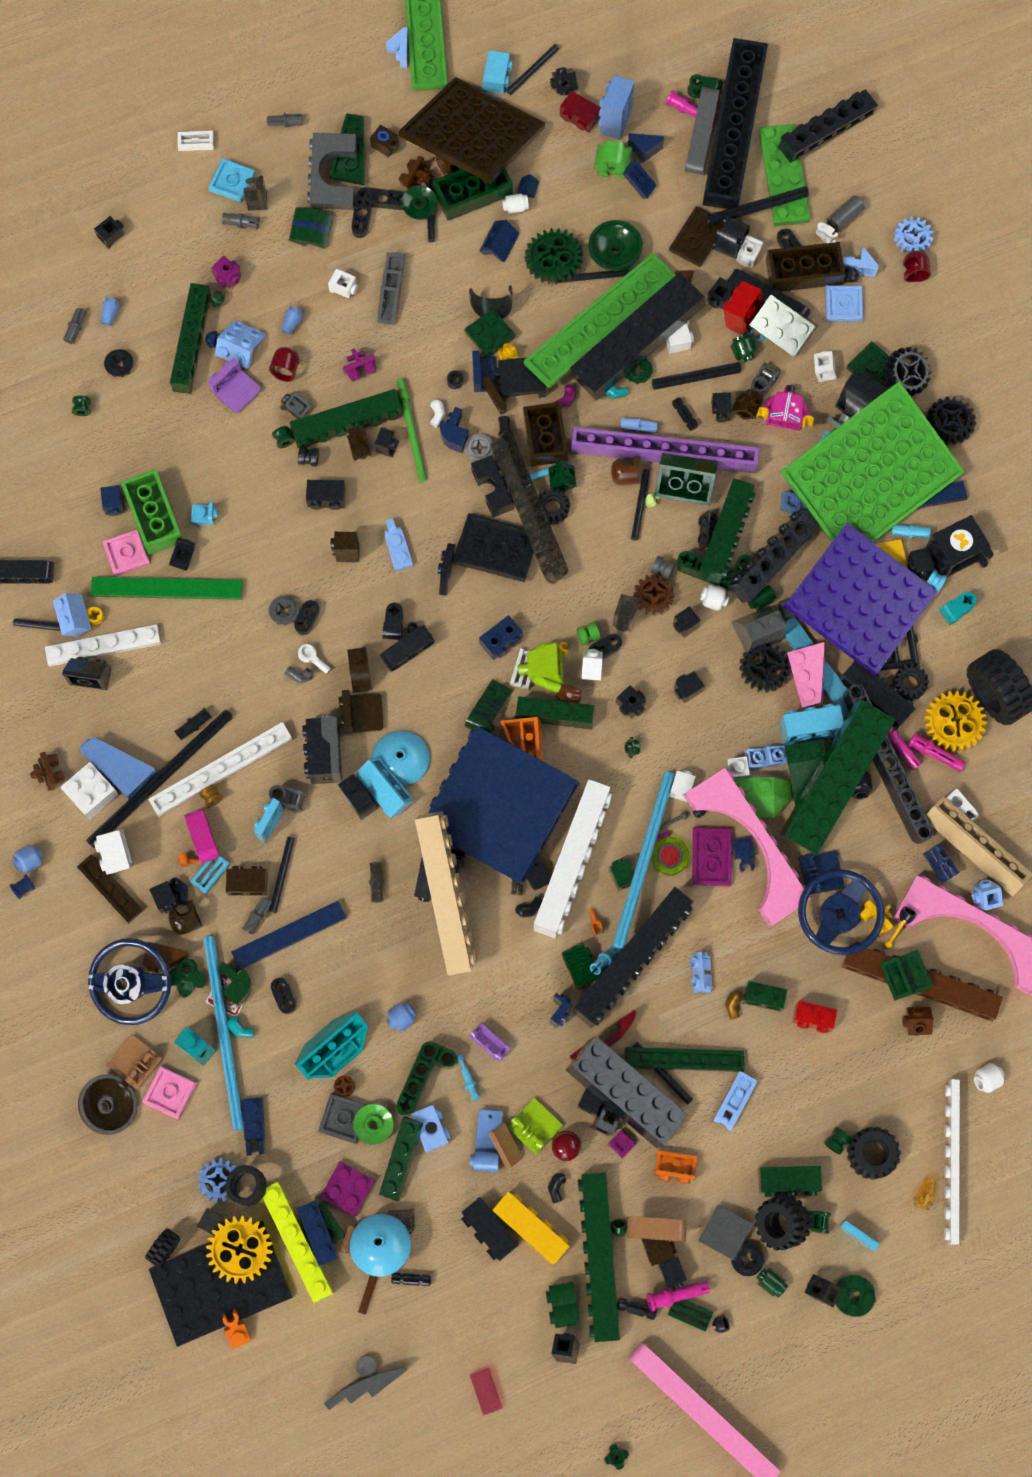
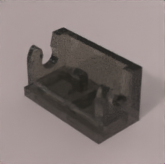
(257, 195)

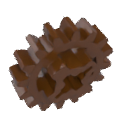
(661, 594)

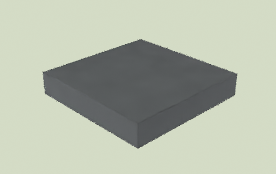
(339, 1118)
(726, 1232)

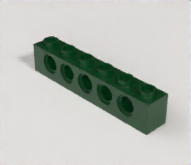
(190, 338)

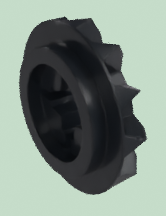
(118, 355)
(752, 1268)

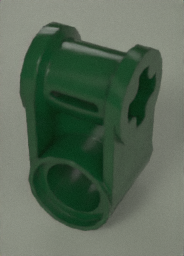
(703, 81)
(819, 1221)

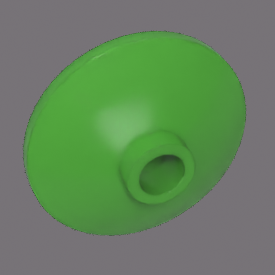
(375, 1113)

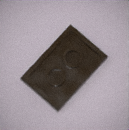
(695, 238)

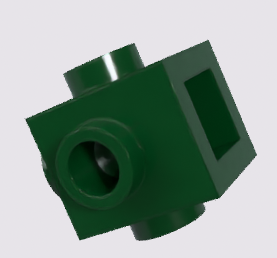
(562, 476)

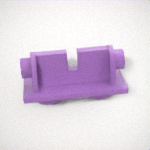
(494, 1045)

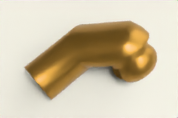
(731, 1003)

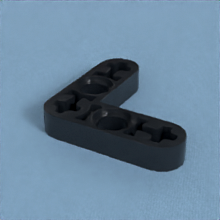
(372, 201)

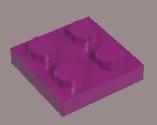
(347, 1188)

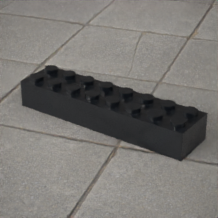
(637, 336)
(633, 956)

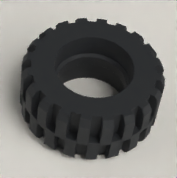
(1000, 686)

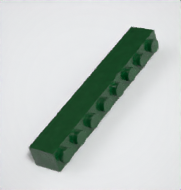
(600, 1257)

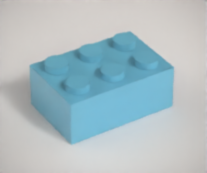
(811, 724)

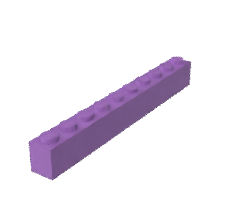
(651, 448)

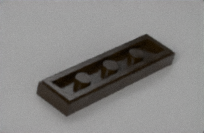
(110, 889)

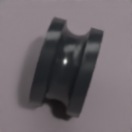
(460, 379)

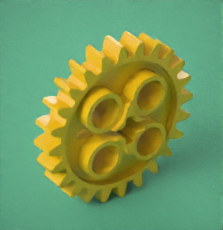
(938, 723)
(245, 1231)

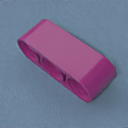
(201, 836)

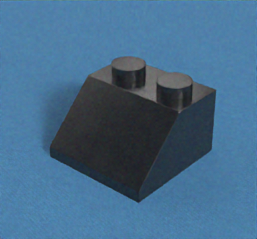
(87, 673)

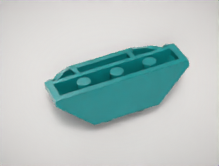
(333, 1047)

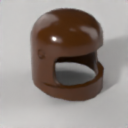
(625, 474)

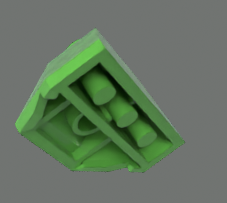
(766, 794)

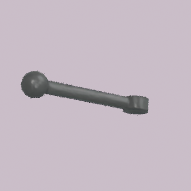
(684, 815)

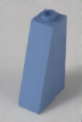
(118, 767)

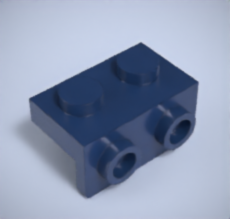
(562, 1014)

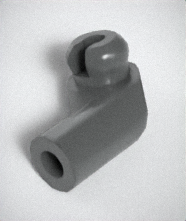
(299, 677)

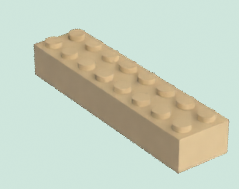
(445, 892)

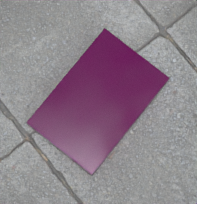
(711, 856)

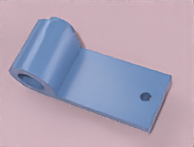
(486, 1154)

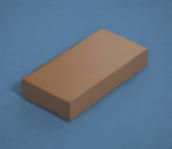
(505, 1145)

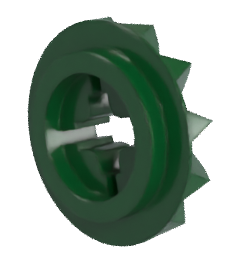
(645, 374)

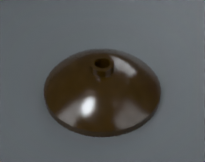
(115, 1096)

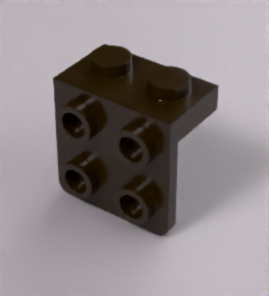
(361, 712)

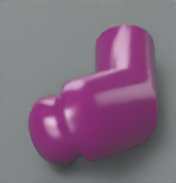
(569, 395)

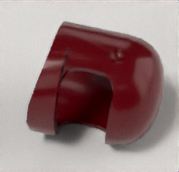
(916, 262)
(287, 359)
(566, 1146)

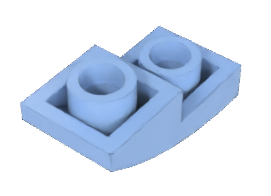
(766, 757)

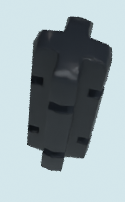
(684, 413)
(411, 1279)
(636, 1308)

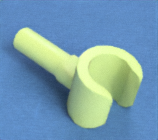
(651, 500)

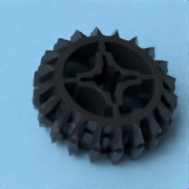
(913, 372)
(958, 409)
(772, 666)

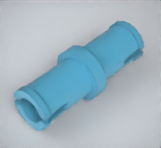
(911, 531)
(604, 960)

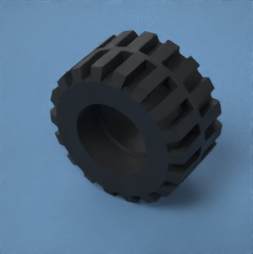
(890, 1148)
(769, 1225)

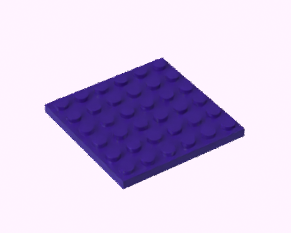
(860, 599)

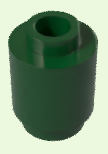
(763, 598)
(771, 1282)

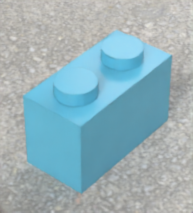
(496, 72)

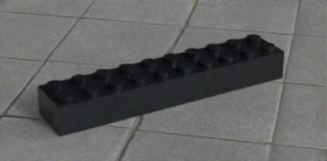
(735, 124)

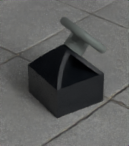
(856, 394)

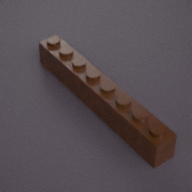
(945, 989)

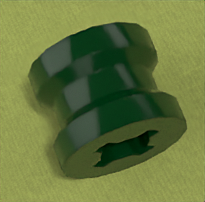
(81, 405)
(283, 437)

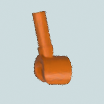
(185, 861)
(595, 923)

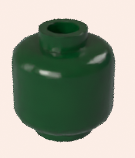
(743, 348)

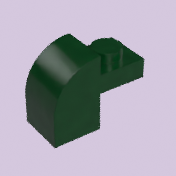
(241, 984)

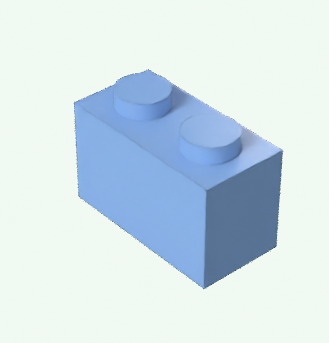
(72, 614)

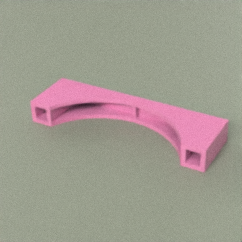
(782, 886)
(935, 902)

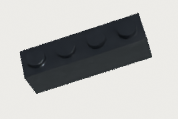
(880, 694)

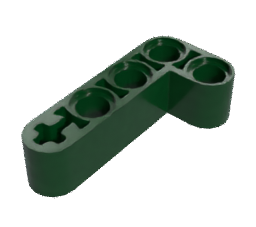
(694, 558)
(421, 1080)

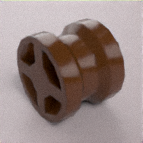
(343, 1082)

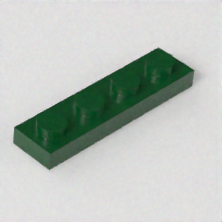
(401, 1158)

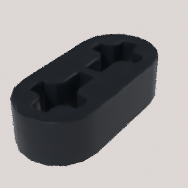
(791, 239)
(311, 619)
(602, 643)
(279, 998)

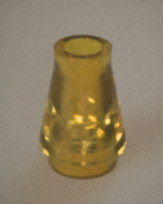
(925, 1194)

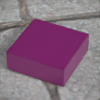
(622, 1144)

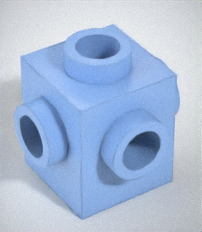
(987, 894)

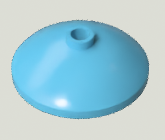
(414, 762)
(388, 1256)

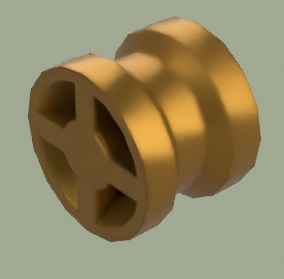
(211, 795)

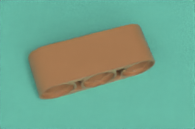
(656, 1228)

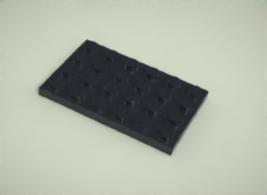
(198, 1298)

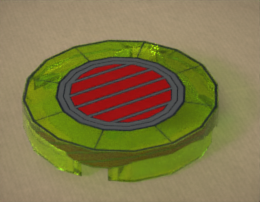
(670, 856)

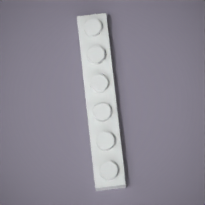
(103, 645)

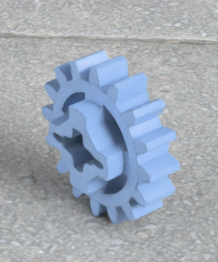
(916, 233)

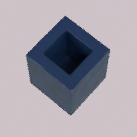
(112, 500)

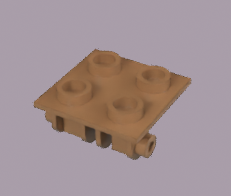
(134, 1062)

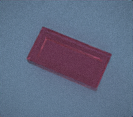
(486, 1391)

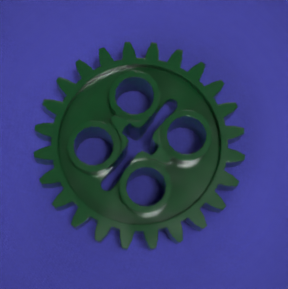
(570, 250)

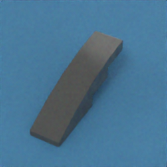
(391, 288)
(372, 1385)

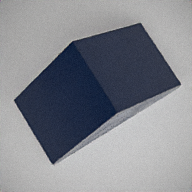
(645, 145)

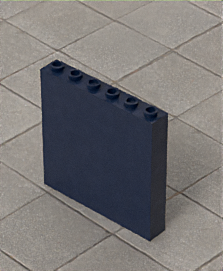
(502, 803)

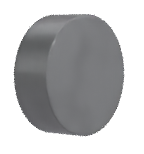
(366, 1366)

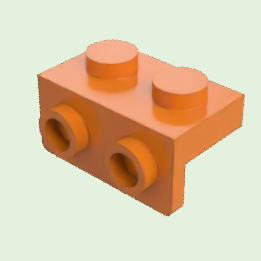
(675, 1166)

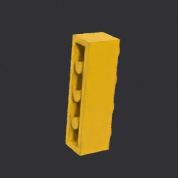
(530, 1228)

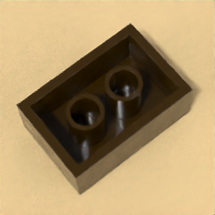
(545, 434)

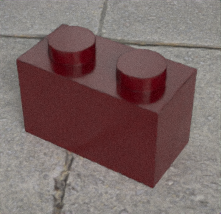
(579, 111)

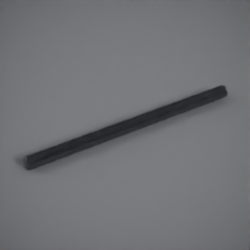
(161, 776)

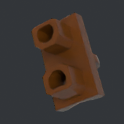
(417, 173)
(45, 763)

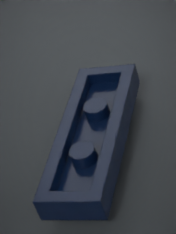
(317, 1233)

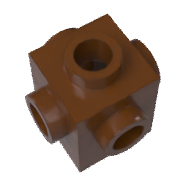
(918, 1020)

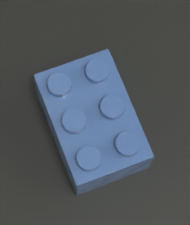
(616, 107)

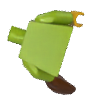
(546, 671)

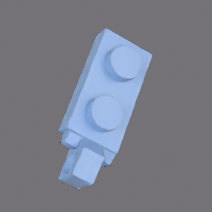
(397, 547)

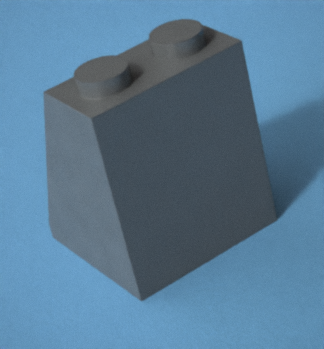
(760, 628)

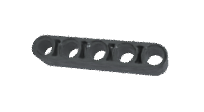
(702, 130)

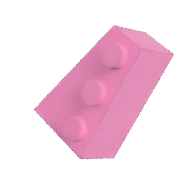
(808, 673)

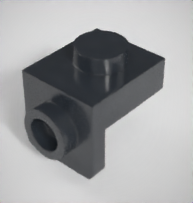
(182, 554)

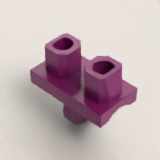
(367, 363)

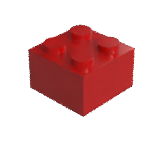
(742, 307)

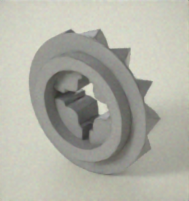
(472, 443)

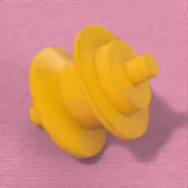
(507, 352)

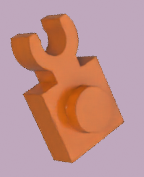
(236, 1331)

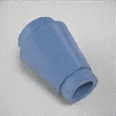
(109, 310)
(291, 320)

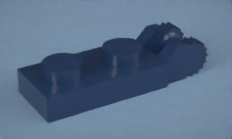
(253, 1123)

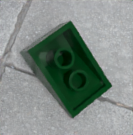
(802, 764)

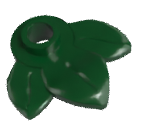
(187, 980)

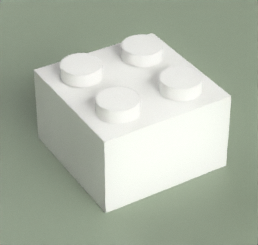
(89, 790)
(114, 851)

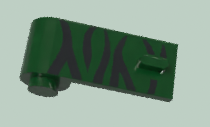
(488, 707)

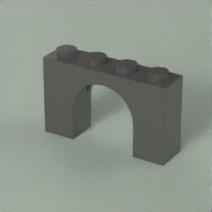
(324, 147)

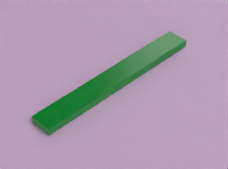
(166, 588)

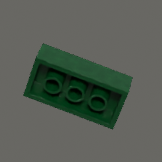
(464, 192)

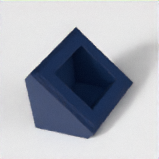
(528, 186)

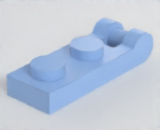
(735, 1100)

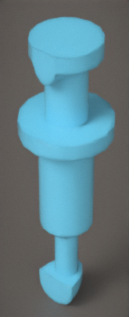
(470, 1085)

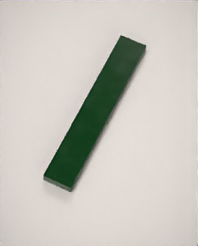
(685, 1059)

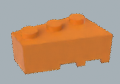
(525, 735)

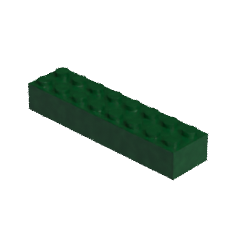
(837, 776)

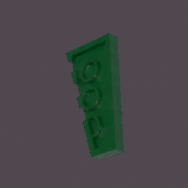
(351, 168)

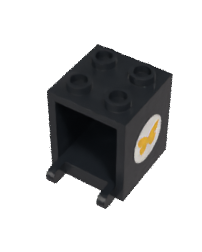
(959, 547)

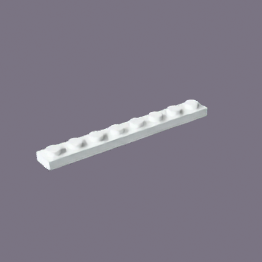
(220, 769)
(951, 1172)

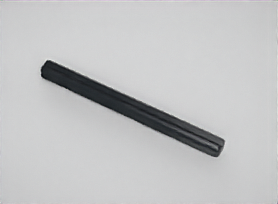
(757, 205)

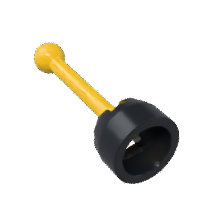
(906, 916)

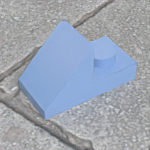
(399, 45)
(864, 266)

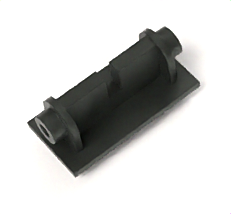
(707, 524)

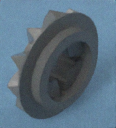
(286, 602)

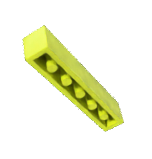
(297, 1243)

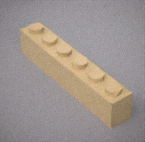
(978, 846)

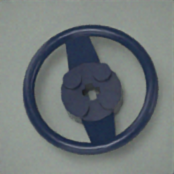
(848, 903)
(137, 980)

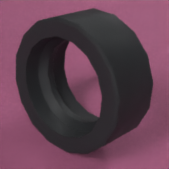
(233, 1178)

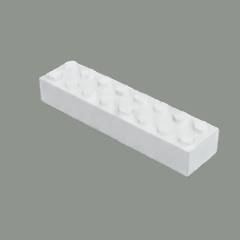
(570, 863)

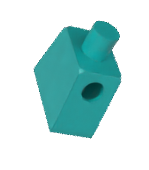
(194, 1046)

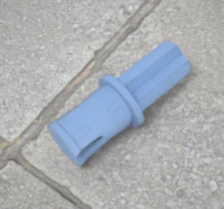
(638, 425)

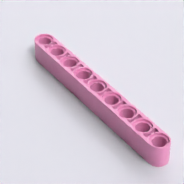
(702, 1413)

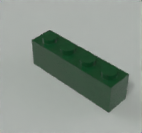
(556, 712)

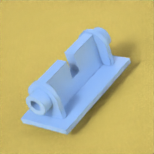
(700, 981)

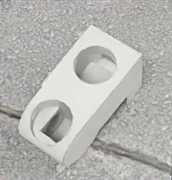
(962, 804)

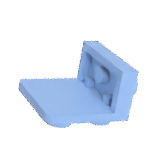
(238, 342)

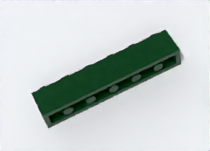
(337, 420)
(726, 531)

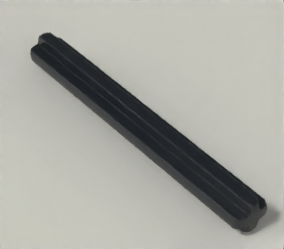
(697, 375)

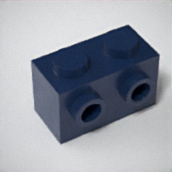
(501, 638)

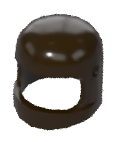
(185, 922)

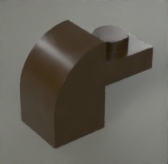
(359, 669)

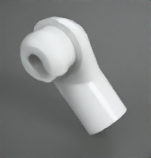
(439, 411)

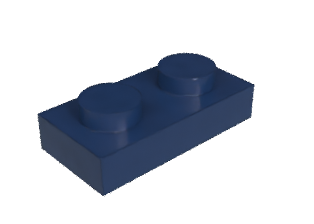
(639, 179)

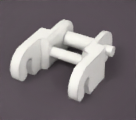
(825, 232)

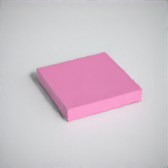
(126, 552)
(169, 1092)

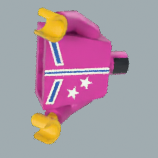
(786, 410)

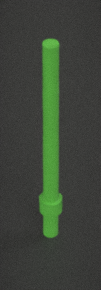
(404, 398)

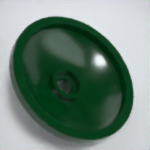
(615, 236)

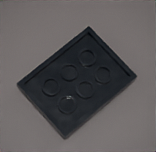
(494, 548)

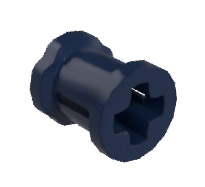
(22, 886)

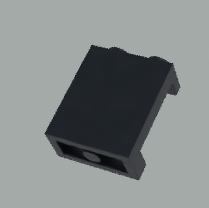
(517, 379)

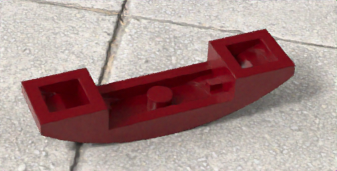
(624, 1023)

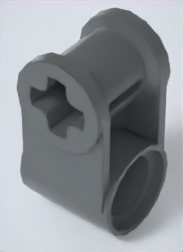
(765, 379)
(289, 797)

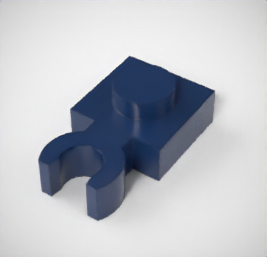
(744, 850)

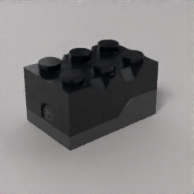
(322, 749)

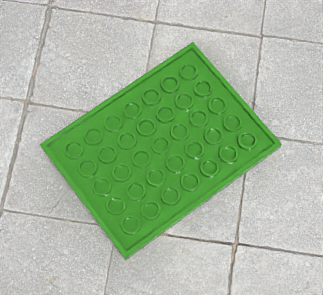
(873, 468)

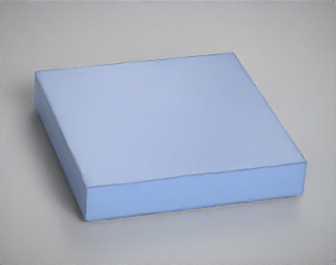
(844, 303)

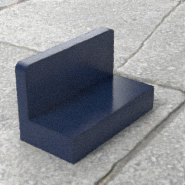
(499, 240)
(481, 369)

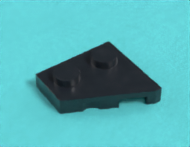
(445, 568)

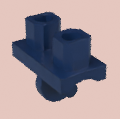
(941, 863)

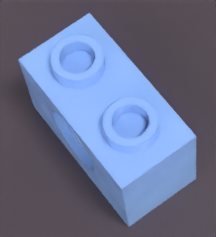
(437, 1139)

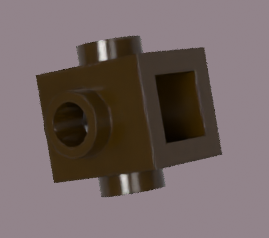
(747, 404)

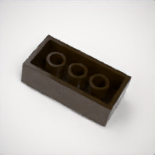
(805, 266)

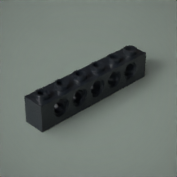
(864, 108)
(805, 527)

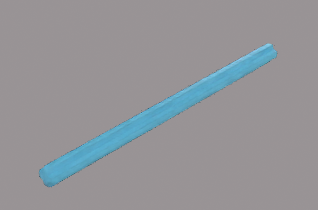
(643, 861)
(223, 1032)

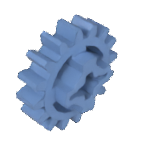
(219, 1170)

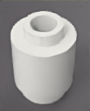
(515, 203)

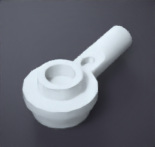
(307, 653)

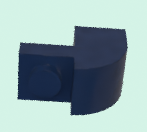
(452, 435)

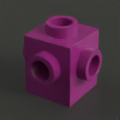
(226, 272)

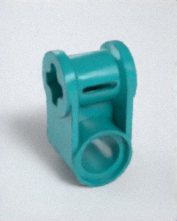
(956, 608)

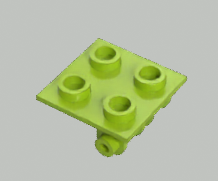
(534, 1126)

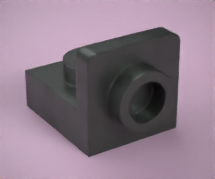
(295, 404)

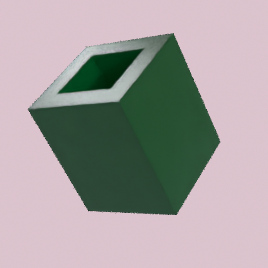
(621, 873)

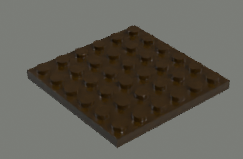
(472, 129)

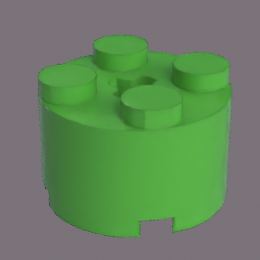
(612, 159)

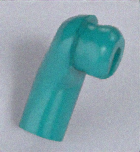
(617, 393)
(237, 1029)

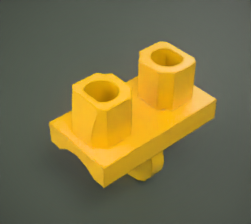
(869, 910)

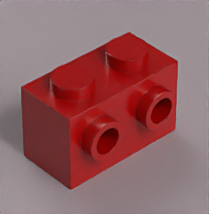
(814, 1016)

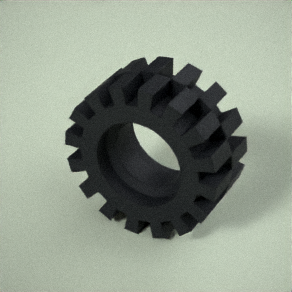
(561, 499)
(915, 672)
(162, 1247)

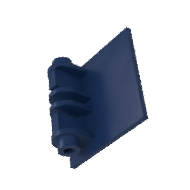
(813, 865)

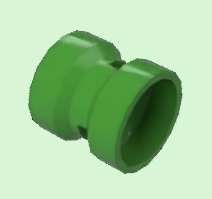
(588, 633)

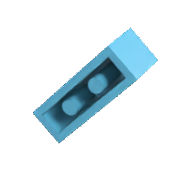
(384, 787)

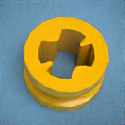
(90, 611)

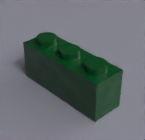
(790, 1180)

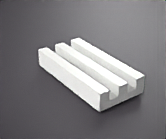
(195, 143)
(519, 684)

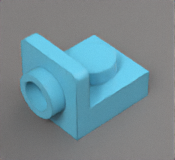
(204, 514)

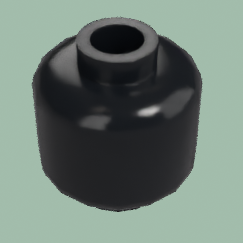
(864, 787)

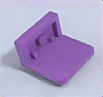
(233, 386)

